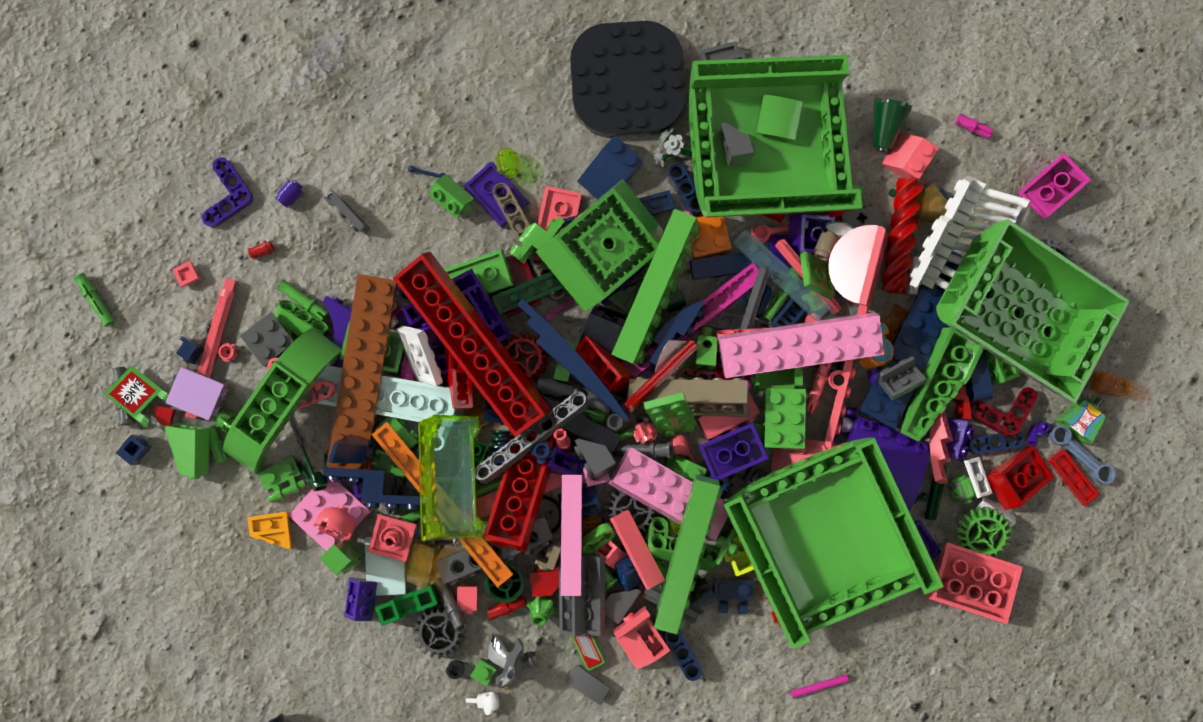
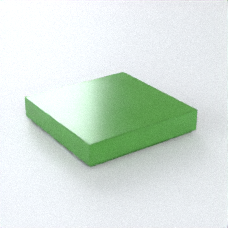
(816, 275)

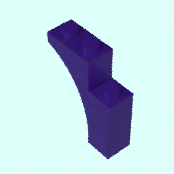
(340, 318)

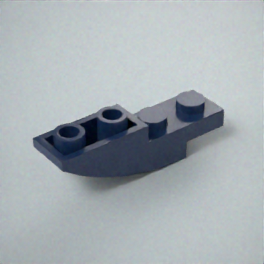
(679, 326)

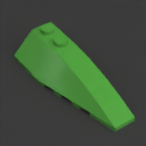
(945, 374)

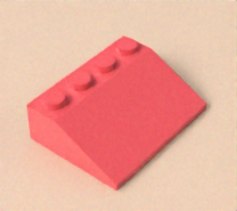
(976, 583)

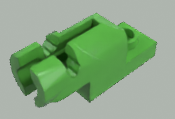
(534, 238)

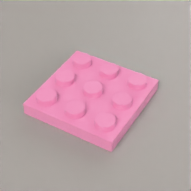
(314, 502)

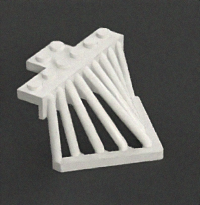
(951, 225)

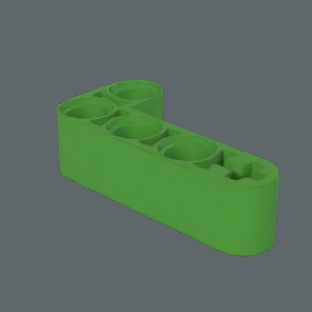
(666, 545)

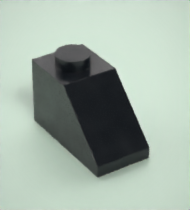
(702, 592)

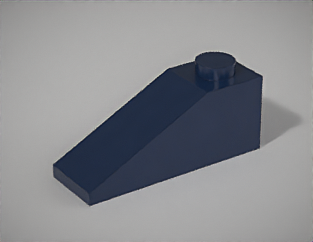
(351, 450)

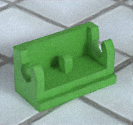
(385, 463)

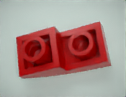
(962, 407)

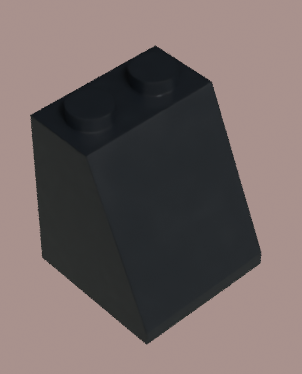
(604, 327)

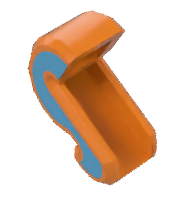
(881, 360)

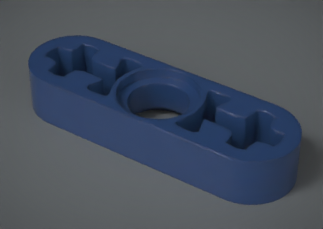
(983, 449)

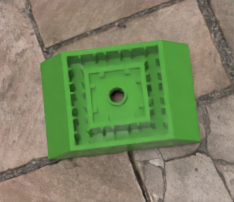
(578, 251)

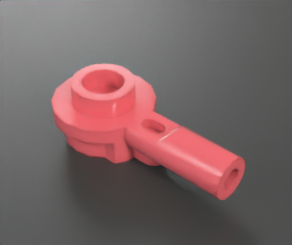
(763, 232)

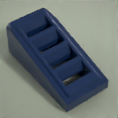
(784, 312)

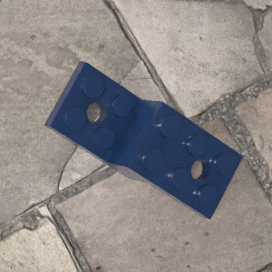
(373, 487)

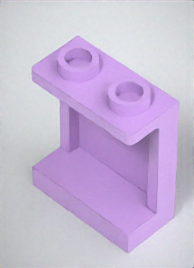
(197, 394)

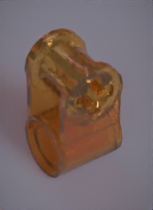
(1109, 384)

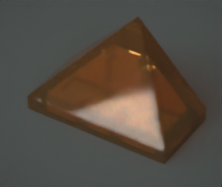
(894, 321)

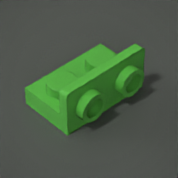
(999, 369)

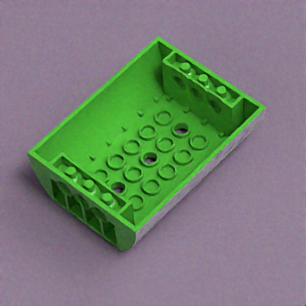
(1048, 293)

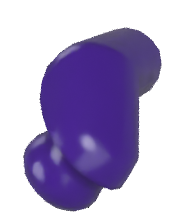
(1037, 431)

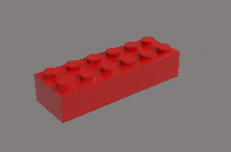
(518, 500)

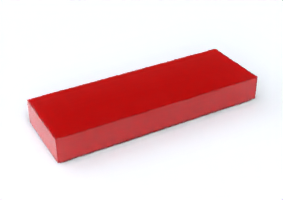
(1073, 477)

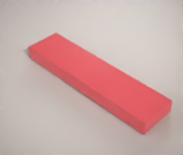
(637, 549)

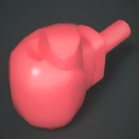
(681, 446)

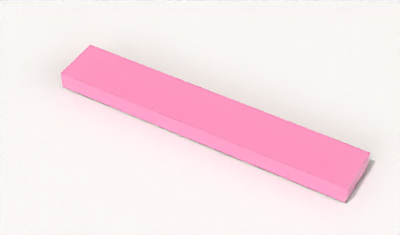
(571, 535)

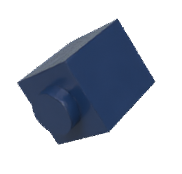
(627, 574)

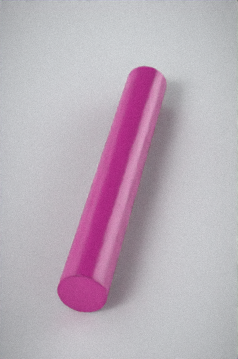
(819, 686)

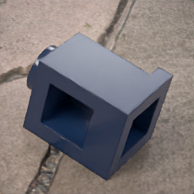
(128, 449)

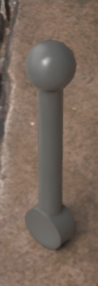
(300, 440)

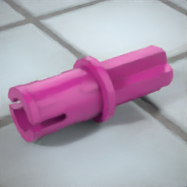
(973, 126)

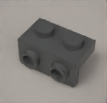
(901, 378)

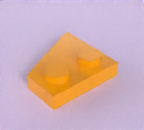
(272, 528)

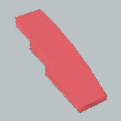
(939, 436)

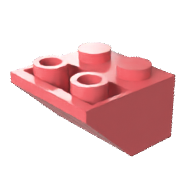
(644, 644)

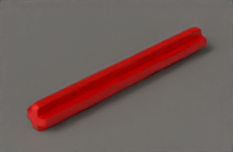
(661, 375)

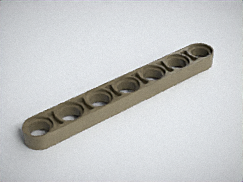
(516, 216)

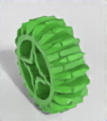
(991, 529)

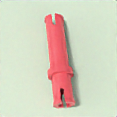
(821, 377)

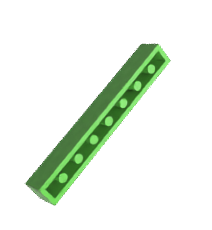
(686, 554)

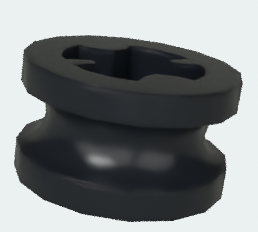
(448, 670)

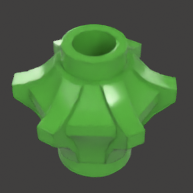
(541, 610)

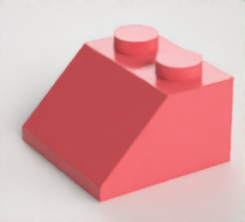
(910, 156)

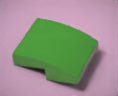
(779, 117)

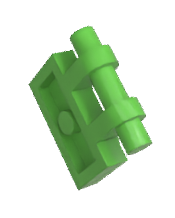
(280, 473)

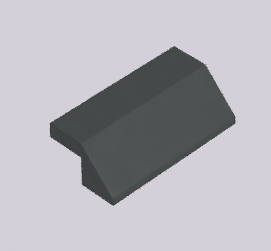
(585, 612)

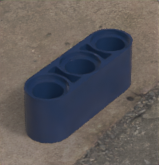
(684, 180)
(979, 385)
(688, 660)

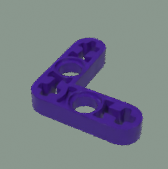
(235, 193)

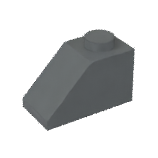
(736, 145)
(619, 602)

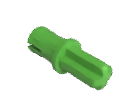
(216, 445)

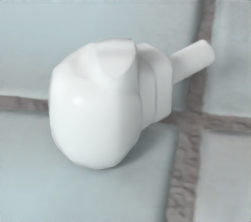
(487, 701)

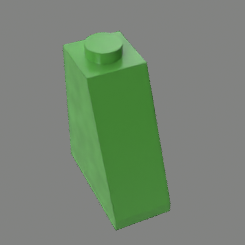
(189, 449)

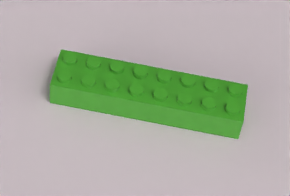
(657, 287)

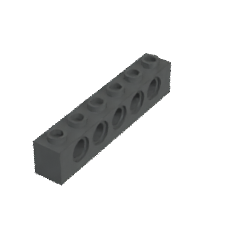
(450, 574)

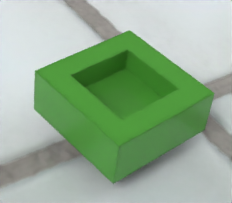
(483, 672)

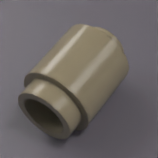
(825, 245)

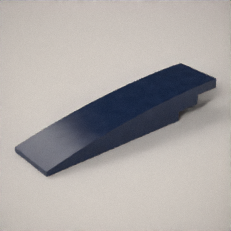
(568, 358)

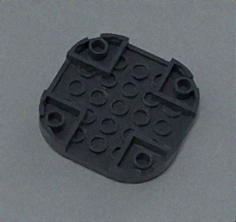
(627, 78)

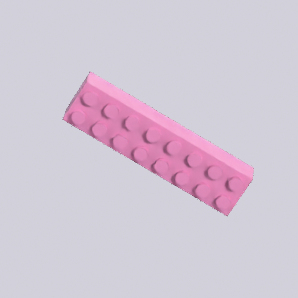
(801, 345)

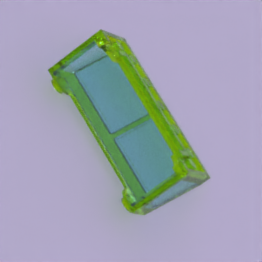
(448, 478)

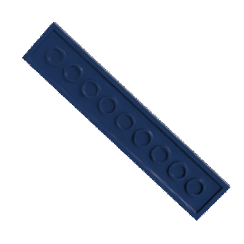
(916, 339)

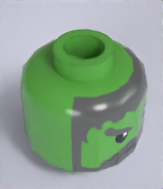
(961, 489)

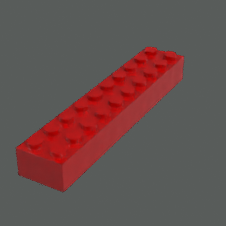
(472, 343)

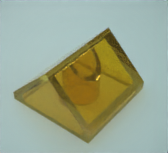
(932, 204)

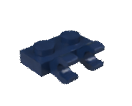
(733, 589)

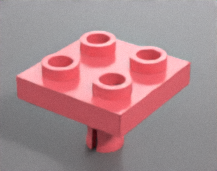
(392, 537)

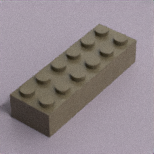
(705, 397)

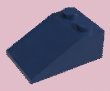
(609, 167)

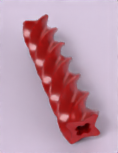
(901, 238)

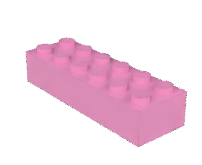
(660, 489)

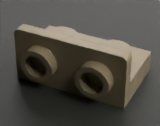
(548, 560)

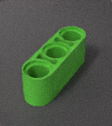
(297, 319)

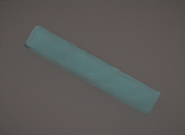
(781, 275)

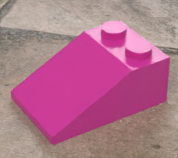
(1054, 185)

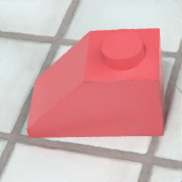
(612, 553)

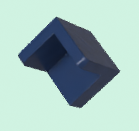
(189, 350)

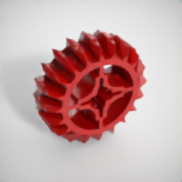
(538, 352)

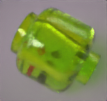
(507, 162)

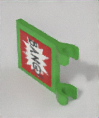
(134, 393)

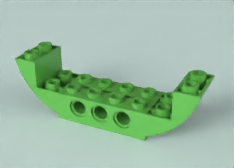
(278, 398)

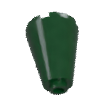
(889, 122)

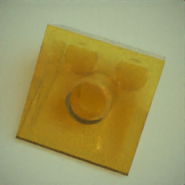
(422, 563)

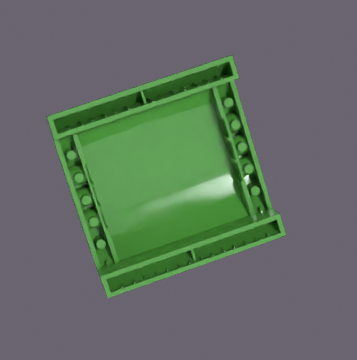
(783, 173)
(830, 538)

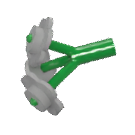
(673, 145)

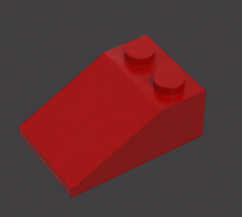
(1019, 478)

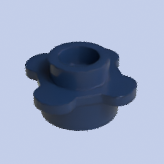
(543, 446)

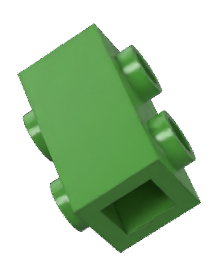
(451, 196)

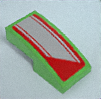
(589, 651)

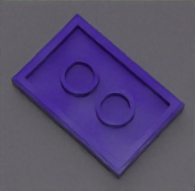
(482, 187)

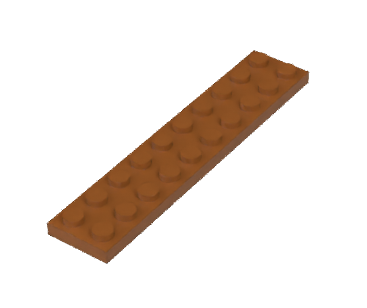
(363, 361)

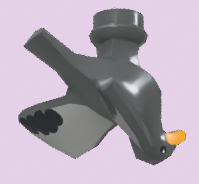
(510, 661)

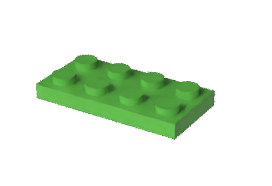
(671, 414)

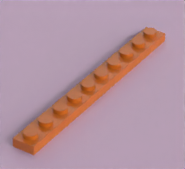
(409, 465)

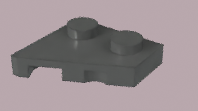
(625, 297)

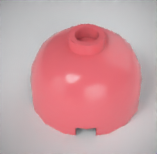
(336, 522)

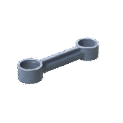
(1081, 454)

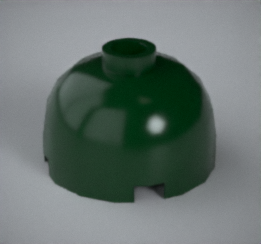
(510, 589)

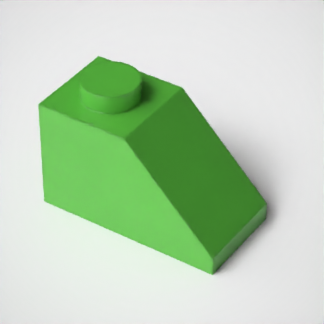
(684, 467)

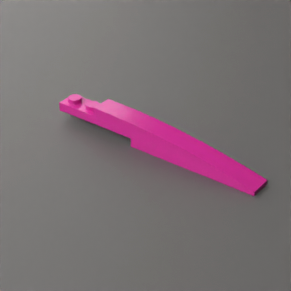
(713, 306)

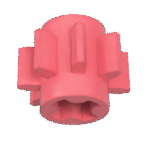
(645, 433)

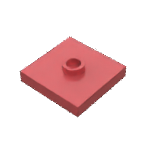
(631, 621)

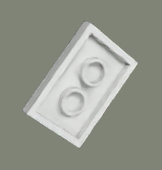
(420, 355)

